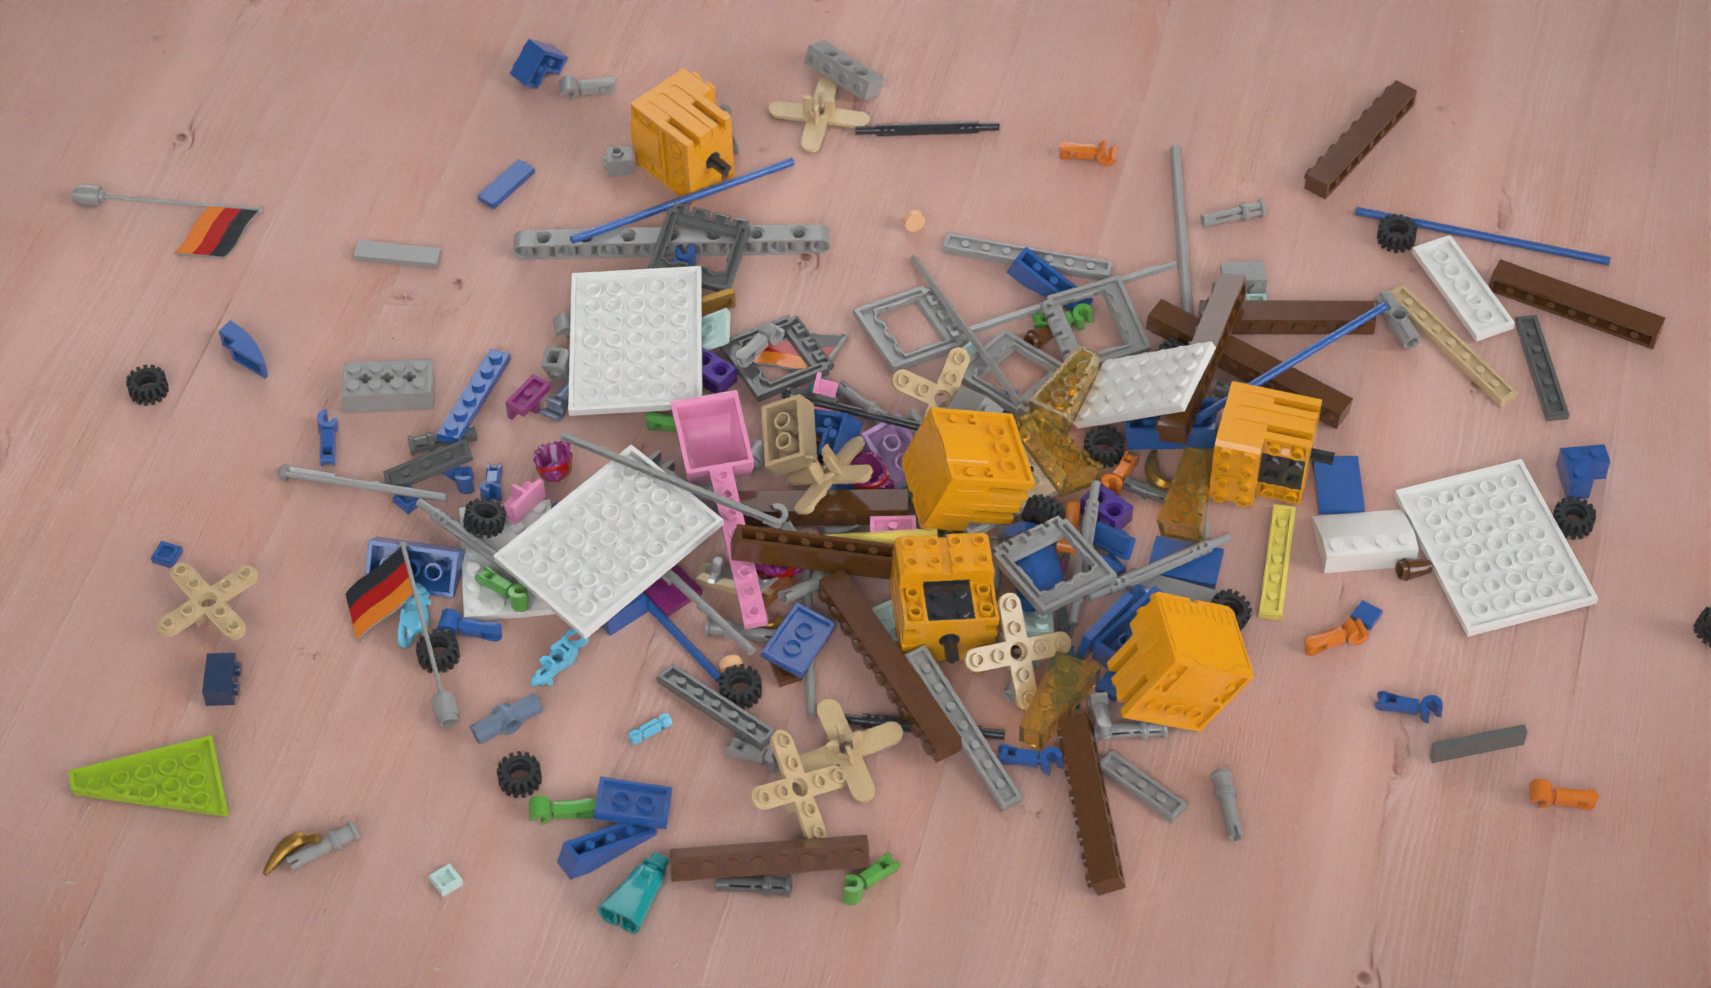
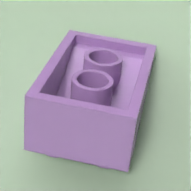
(890, 445)

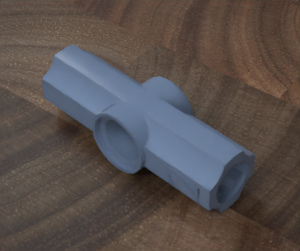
(506, 718)

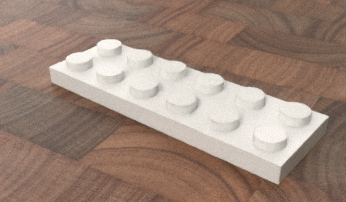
(1463, 288)

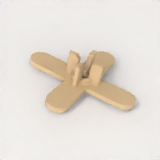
(810, 113)
(926, 390)
(836, 471)
(197, 607)
(1031, 649)
(863, 744)
(809, 783)

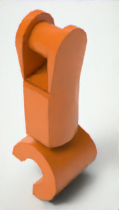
(1088, 151)
(1116, 479)
(1073, 516)
(1352, 630)
(1542, 791)

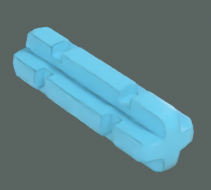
(649, 728)

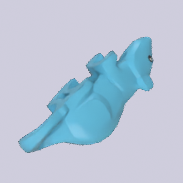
(409, 617)
(561, 657)

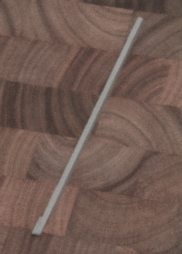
(1037, 308)
(967, 331)
(769, 520)

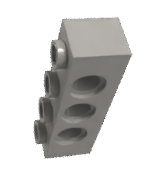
(844, 70)

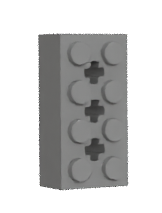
(388, 386)

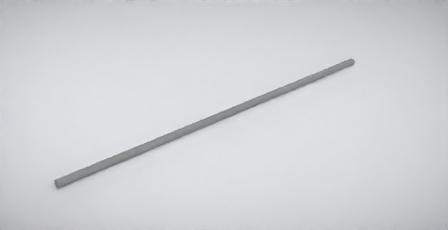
(1182, 245)

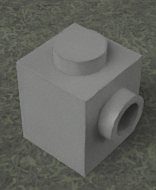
(618, 161)
(556, 363)

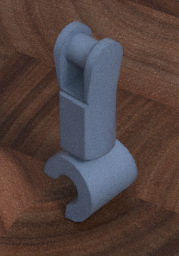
(557, 405)

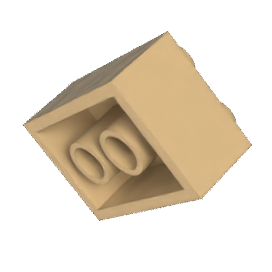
(788, 434)

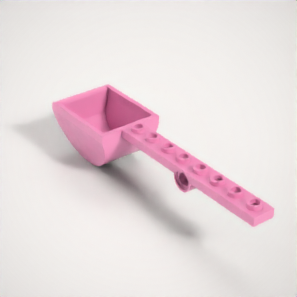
(717, 451)

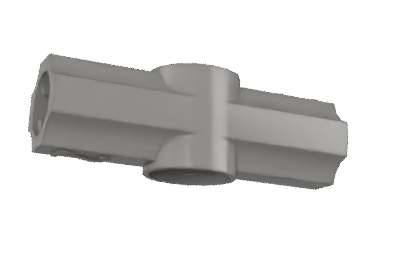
(1398, 321)

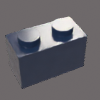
(221, 678)

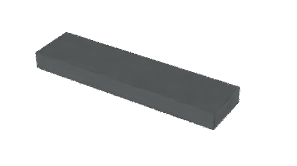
(429, 464)
(1478, 743)

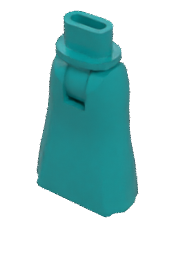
(635, 895)

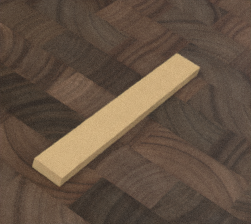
(1455, 348)

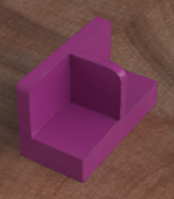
(527, 397)

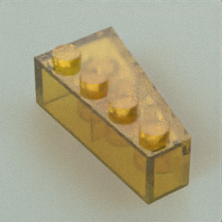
(1067, 389)
(1056, 454)
(1186, 502)
(1059, 692)

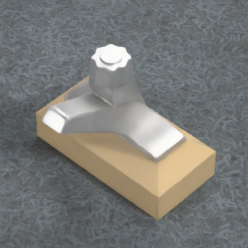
(716, 576)

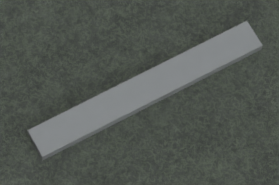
(1007, 253)
(972, 740)

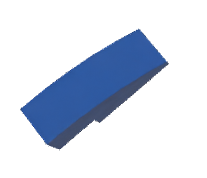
(243, 348)

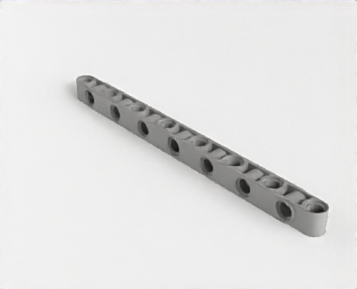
(641, 242)

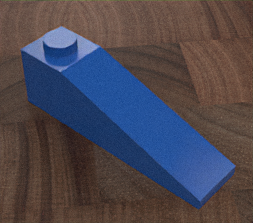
(1041, 277)
(600, 847)

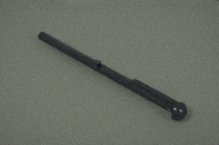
(832, 404)

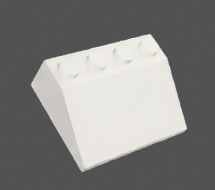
(1364, 540)

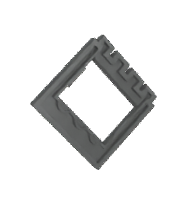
(700, 220)
(803, 343)

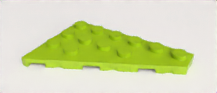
(167, 777)

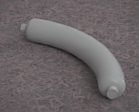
(841, 530)

